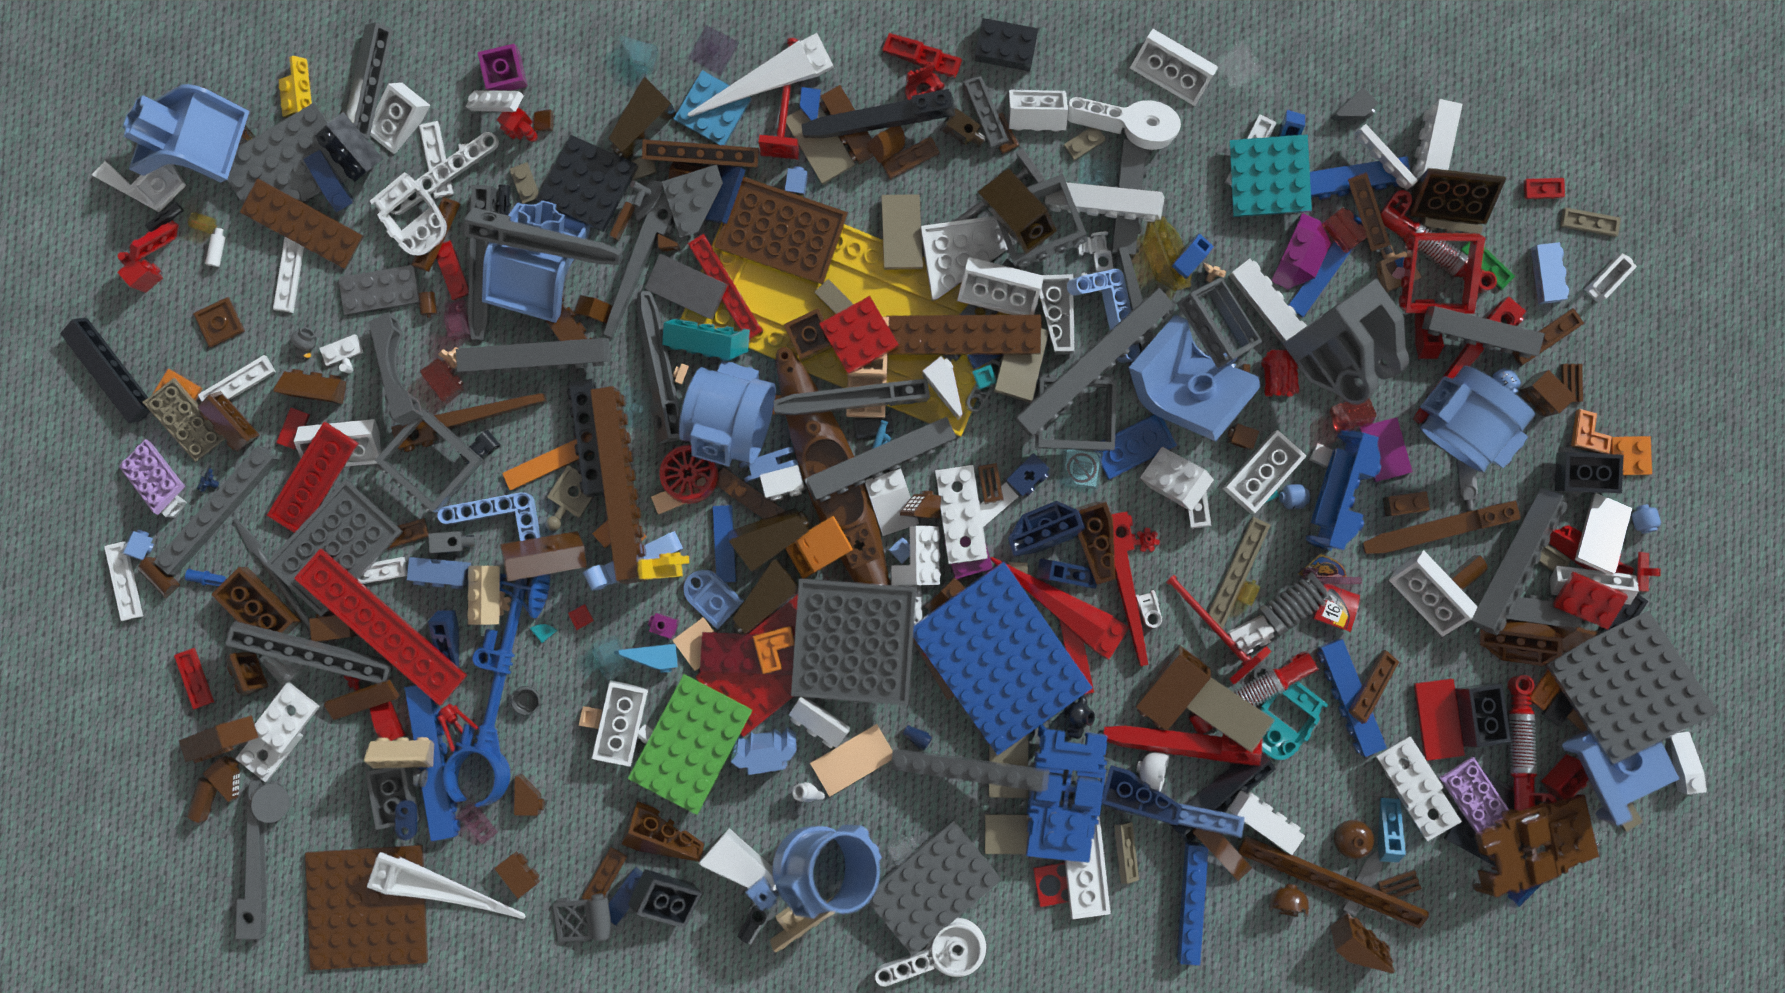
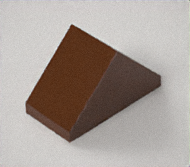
(593, 309)

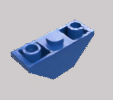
(1192, 255)

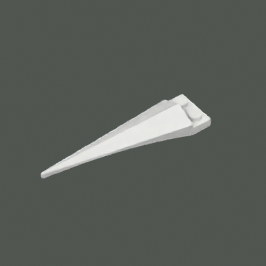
(796, 63)
(408, 879)

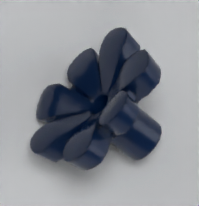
(207, 481)

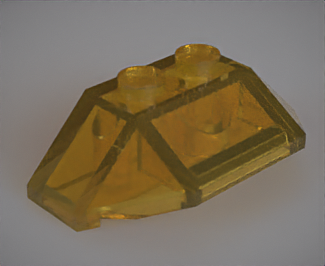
(1162, 249)

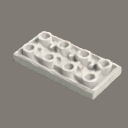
(1603, 534)

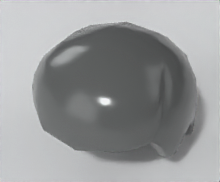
(519, 700)

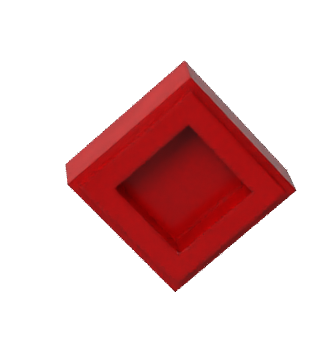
(580, 617)

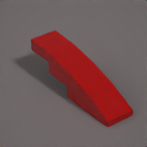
(920, 54)

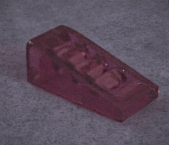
(482, 818)

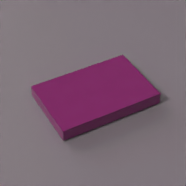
(1391, 447)

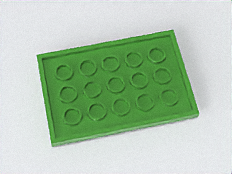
(690, 744)

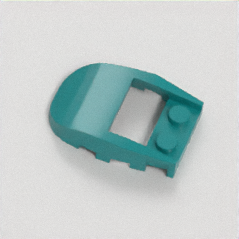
(1281, 740)

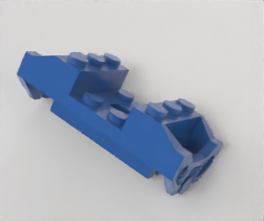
(1342, 477)

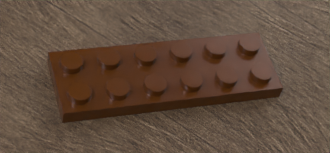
(301, 223)

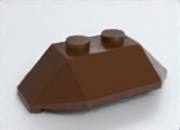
(1524, 643)

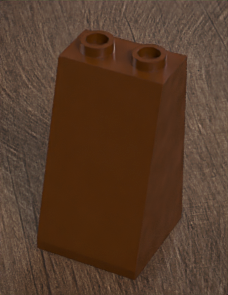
(1173, 688)

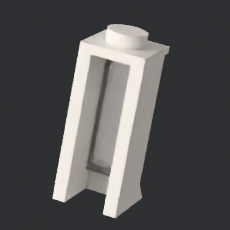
(1610, 277)

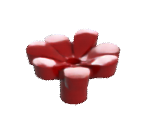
(1145, 544)
(353, 682)

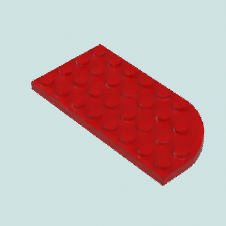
(757, 691)

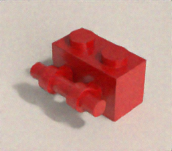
(517, 125)
(139, 274)
(1566, 778)

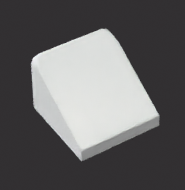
(1321, 455)

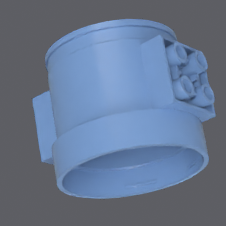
(727, 413)
(1476, 419)
(795, 864)

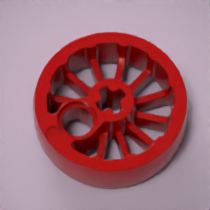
(704, 491)

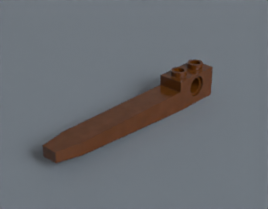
(463, 417)
(1443, 528)

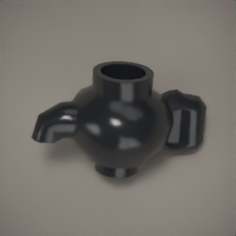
(1079, 717)

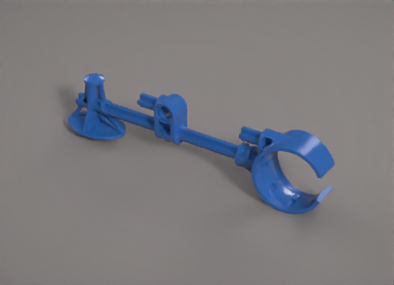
(499, 663)

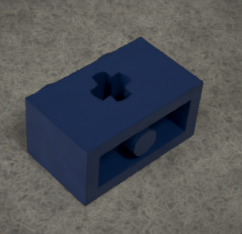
(1017, 480)

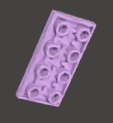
(151, 476)
(1474, 794)

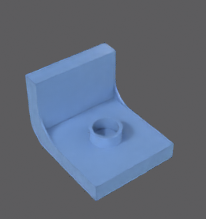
(186, 130)
(526, 278)
(1185, 384)
(1623, 781)

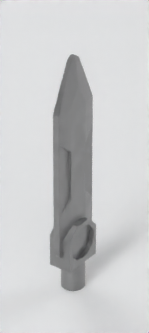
(1468, 484)
(1367, 877)

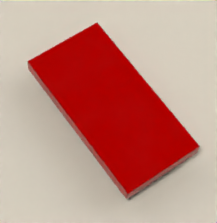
(1439, 719)

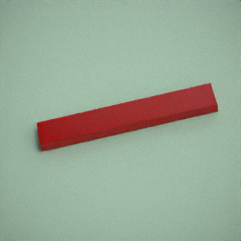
(732, 298)

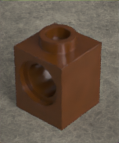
(1242, 436)

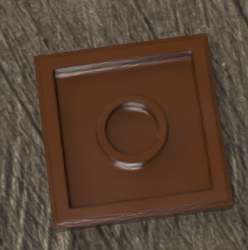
(219, 322)

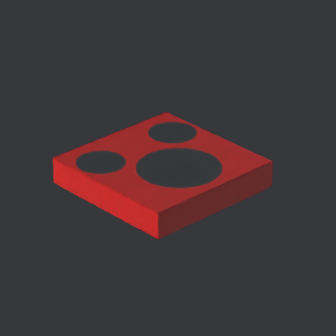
(1051, 884)

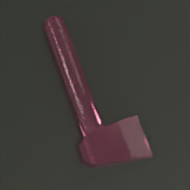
(1333, 580)

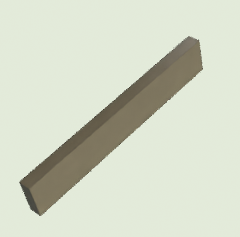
(1238, 571)

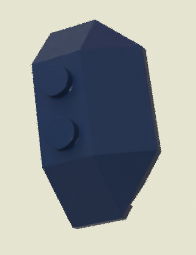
(1045, 528)

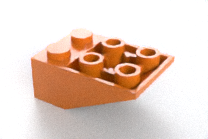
(819, 547)

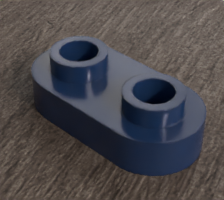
(406, 820)

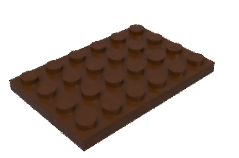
(782, 230)

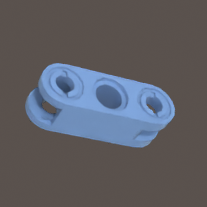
(768, 463)

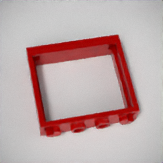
(1472, 275)

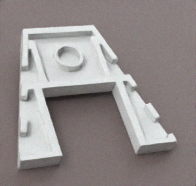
(152, 189)

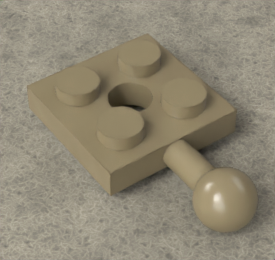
(561, 496)

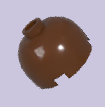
(1353, 839)
(1289, 901)

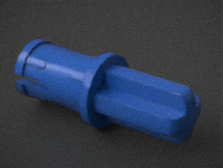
(204, 577)

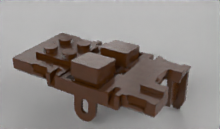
(1558, 826)

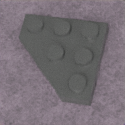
(692, 197)

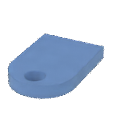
(713, 597)

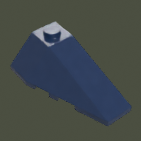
(1129, 794)

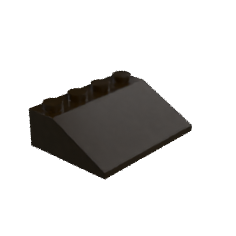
(1456, 195)

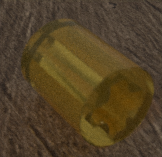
(202, 222)
(1248, 592)

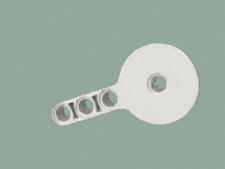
(1145, 122)
(940, 954)

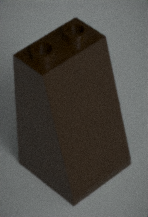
(641, 119)
(1017, 210)
(768, 536)
(768, 595)

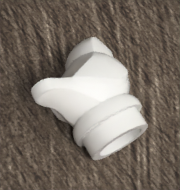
(806, 792)

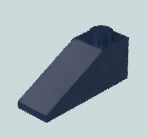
(328, 181)
(1066, 573)
(445, 634)
(619, 903)

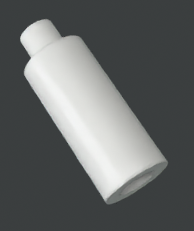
(215, 248)

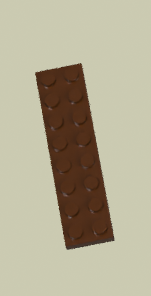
(966, 334)

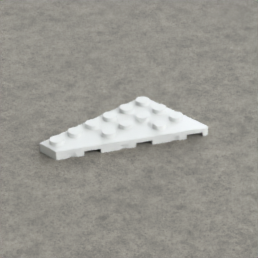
(950, 245)

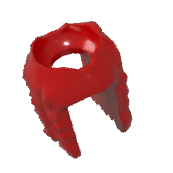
(920, 76)
(1280, 373)

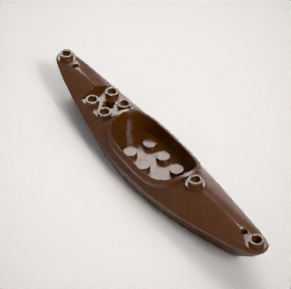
(822, 445)

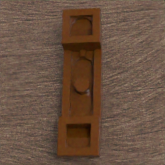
(1224, 852)

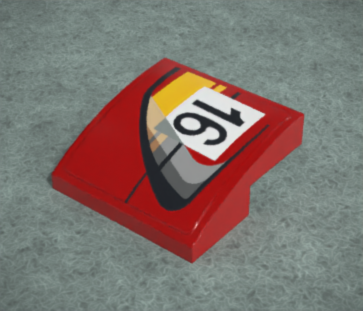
(1339, 611)

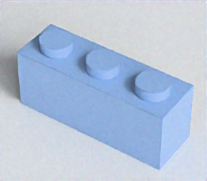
(1549, 273)

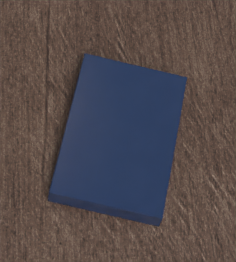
(724, 201)

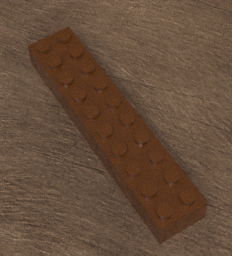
(618, 483)

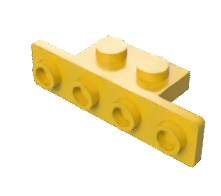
(295, 88)
(665, 566)

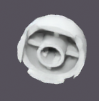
(1153, 769)

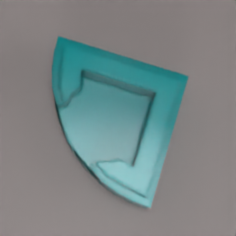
(543, 631)

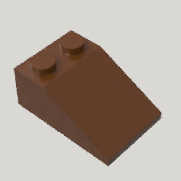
(246, 673)

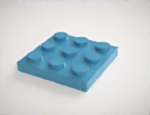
(715, 123)

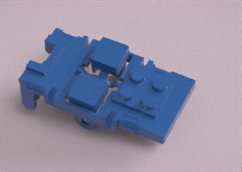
(1066, 830)

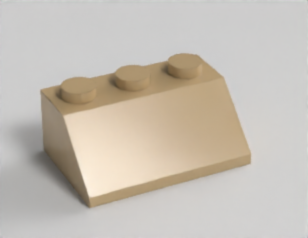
(483, 595)
(400, 753)

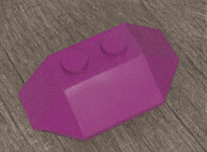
(1303, 253)

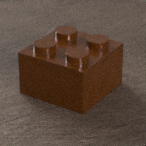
(807, 335)
(1546, 393)

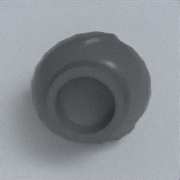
(304, 341)

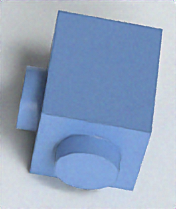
(138, 545)
(763, 894)

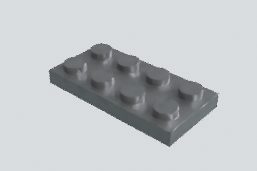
(379, 290)

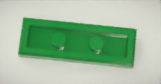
(1492, 264)

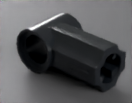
(483, 445)
(752, 925)

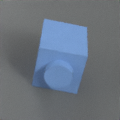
(796, 181)

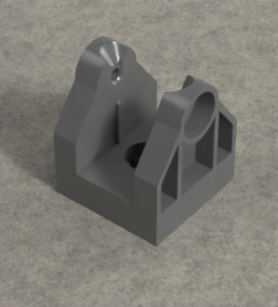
(1351, 344)

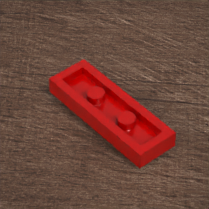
(153, 241)
(452, 271)
(194, 678)

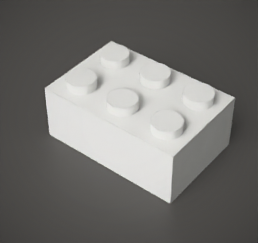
(1177, 478)

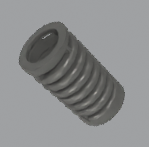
(1295, 600)

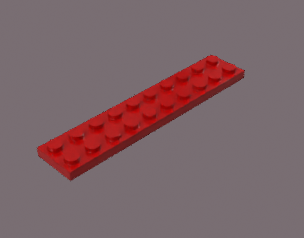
(380, 627)

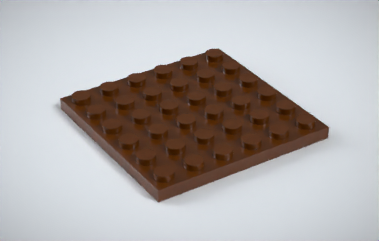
(358, 924)

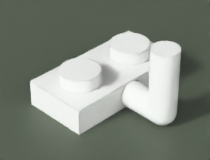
(342, 351)

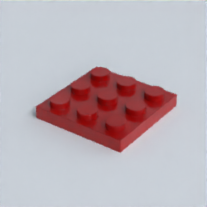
(859, 335)

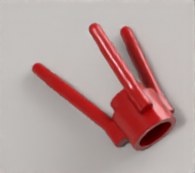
(449, 715)

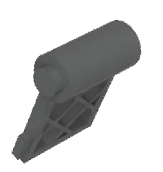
(597, 917)

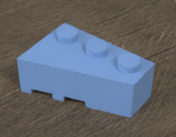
(438, 572)

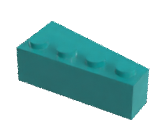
(705, 339)

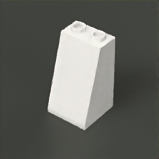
(737, 861)

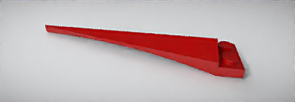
(1090, 624)

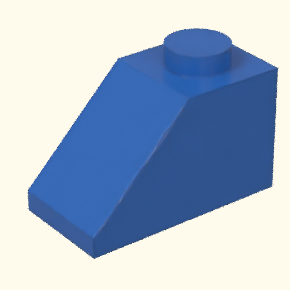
(1292, 124)

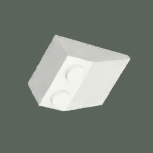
(397, 116)
(942, 380)
(888, 498)

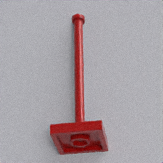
(778, 145)
(1247, 661)

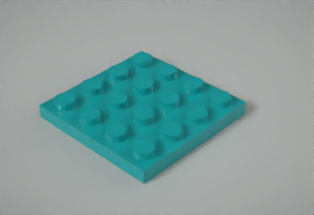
(1270, 175)

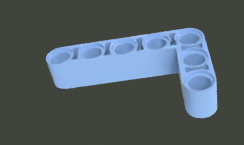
(1112, 306)
(496, 510)
(603, 575)

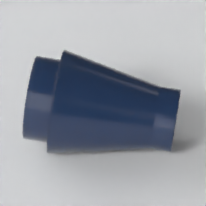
(918, 737)

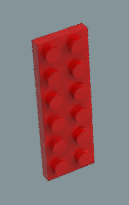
(312, 477)

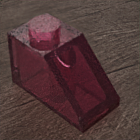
(456, 320)

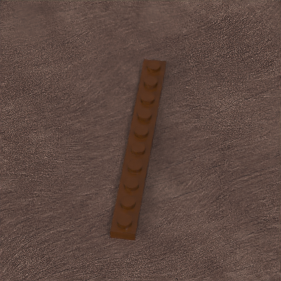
(1333, 882)

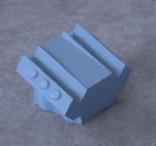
(764, 751)

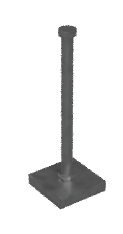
(1029, 170)

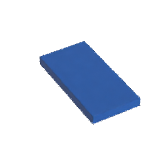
(1137, 445)

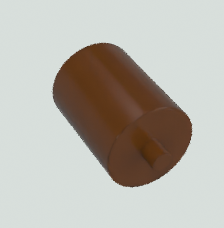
(427, 304)

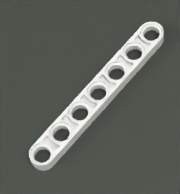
(452, 172)

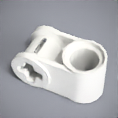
(1148, 608)

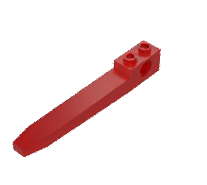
(1506, 308)
(1125, 583)
(1184, 744)

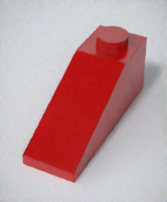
(1427, 345)
(386, 721)

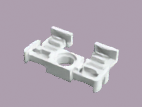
(1098, 245)

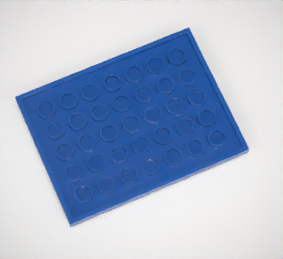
(1000, 658)

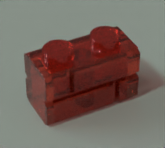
(1345, 229)
(442, 380)
(1348, 415)

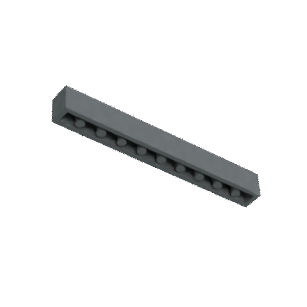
(1093, 362)

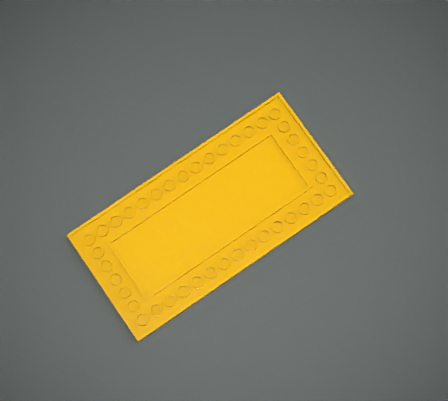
(857, 273)

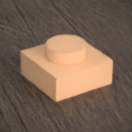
(680, 373)
(590, 717)

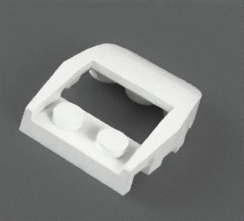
(424, 231)

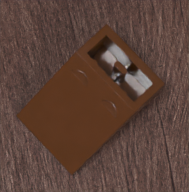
(1360, 945)

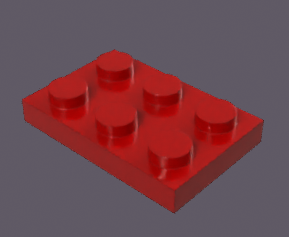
(1590, 600)

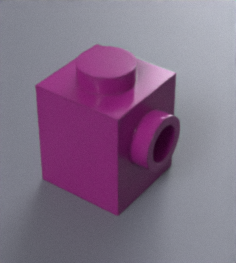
(663, 625)

